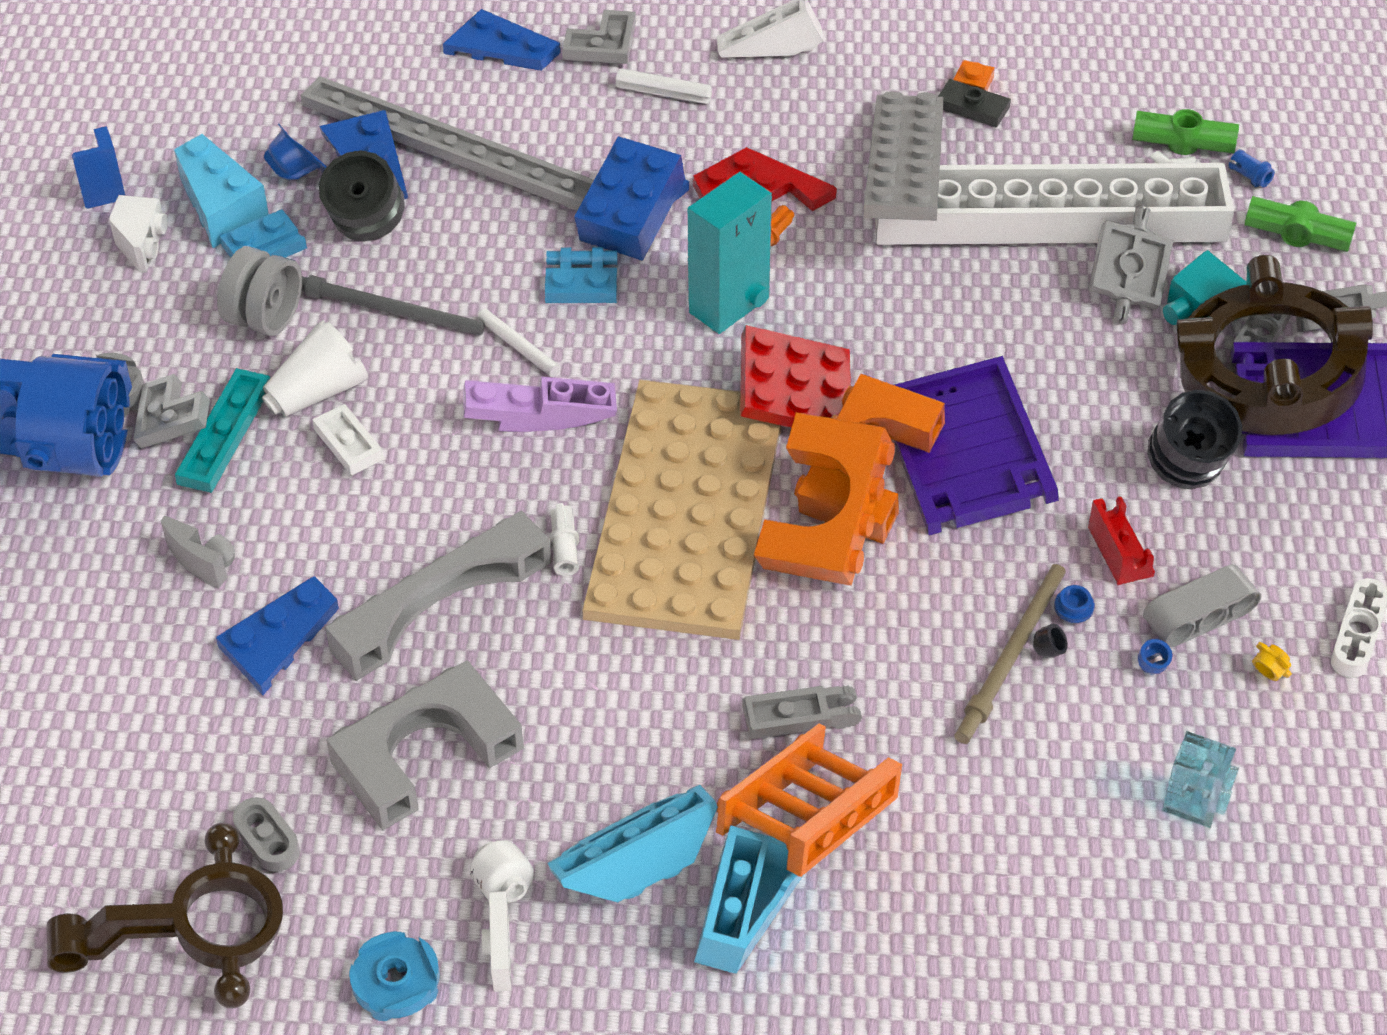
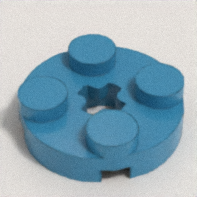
(399, 998)

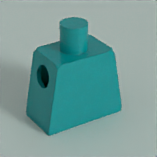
(1196, 284)

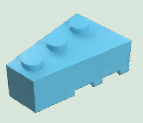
(219, 188)

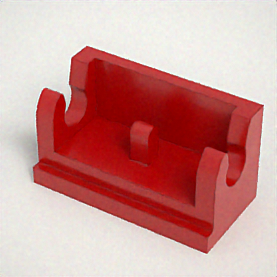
(1119, 543)

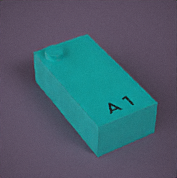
(729, 252)

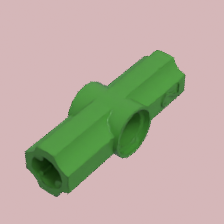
(1185, 132)
(1300, 223)

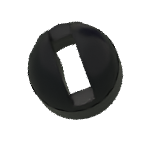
(1050, 641)

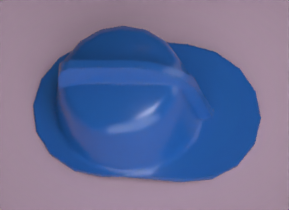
(290, 158)

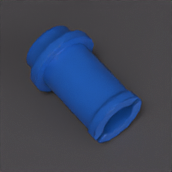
(1258, 172)

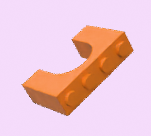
(907, 419)
(834, 548)

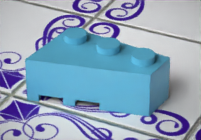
(744, 898)

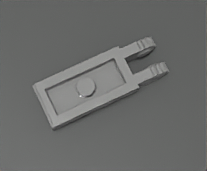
(800, 710)

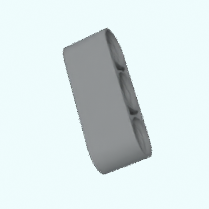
(1202, 605)

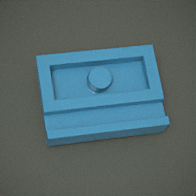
(270, 233)

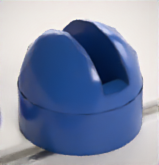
(1149, 651)

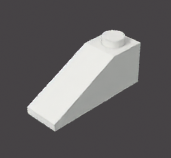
(779, 32)

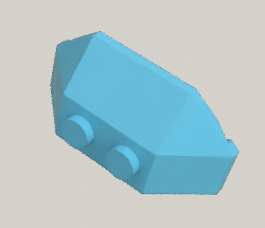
(638, 848)

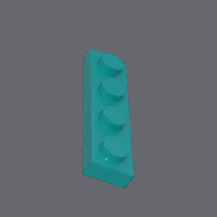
(223, 432)

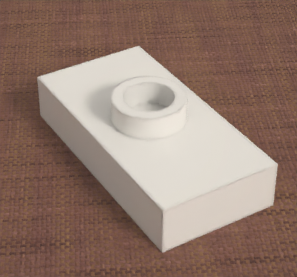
(348, 439)
(497, 941)

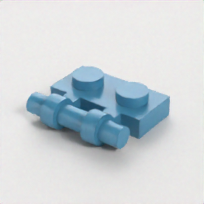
(581, 284)

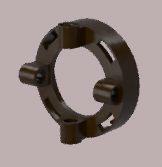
(1283, 400)

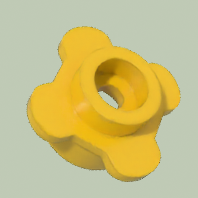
(1272, 662)

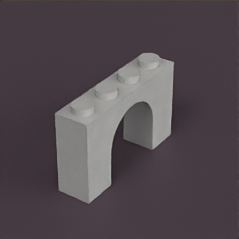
(452, 701)

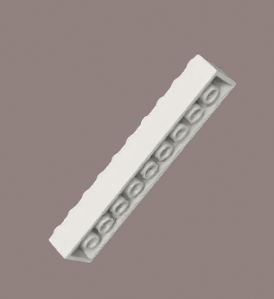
(1069, 203)

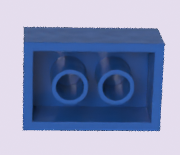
(630, 198)

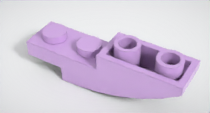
(551, 406)

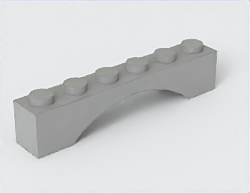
(370, 632)

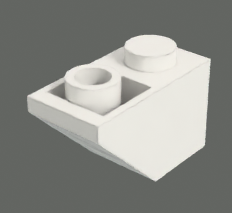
(137, 228)

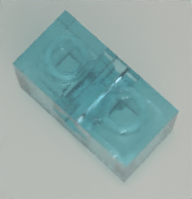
(1201, 780)

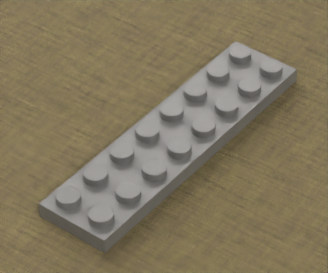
(904, 157)

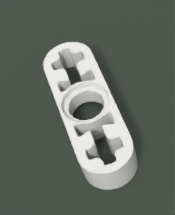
(1366, 641)

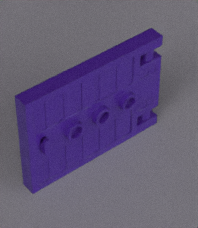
(1354, 434)
(981, 451)

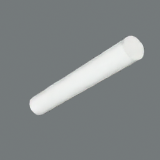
(519, 343)

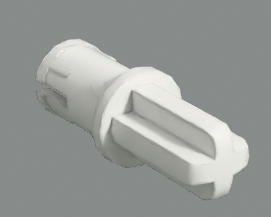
(564, 540)

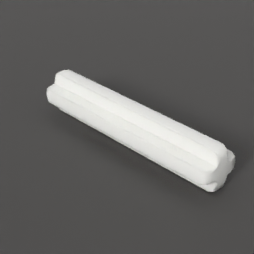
(663, 86)

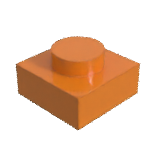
(975, 74)

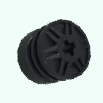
(1194, 439)

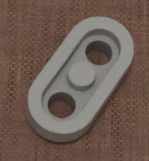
(269, 836)

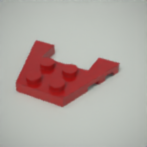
(768, 173)

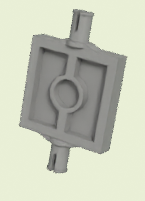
(1130, 264)

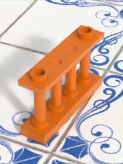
(824, 827)

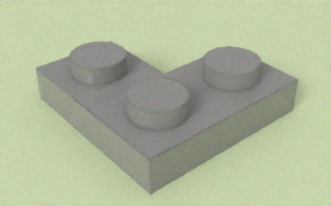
(607, 45)
(166, 415)

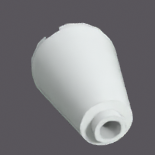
(314, 372)

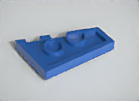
(502, 39)
(368, 134)
(274, 633)

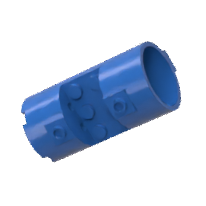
(64, 413)

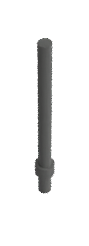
(318, 287)

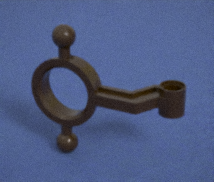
(76, 940)

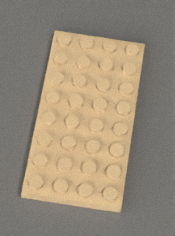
(683, 513)

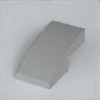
(187, 549)

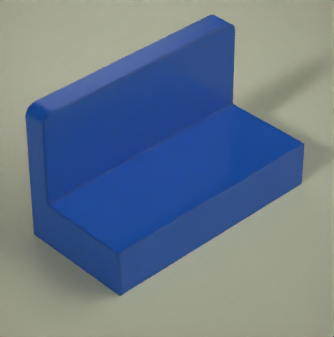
(99, 171)

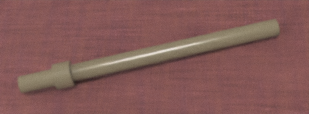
(981, 704)

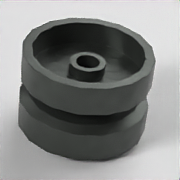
(361, 195)

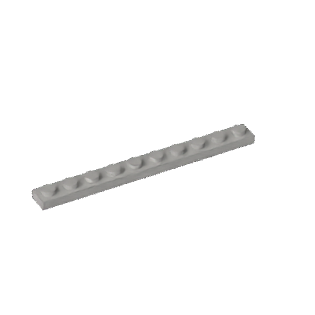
(453, 144)

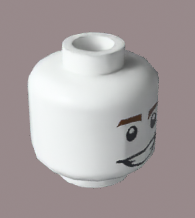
(500, 868)

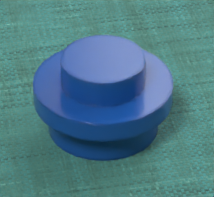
(1074, 604)

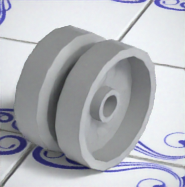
(259, 290)

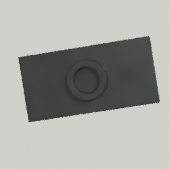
(974, 103)

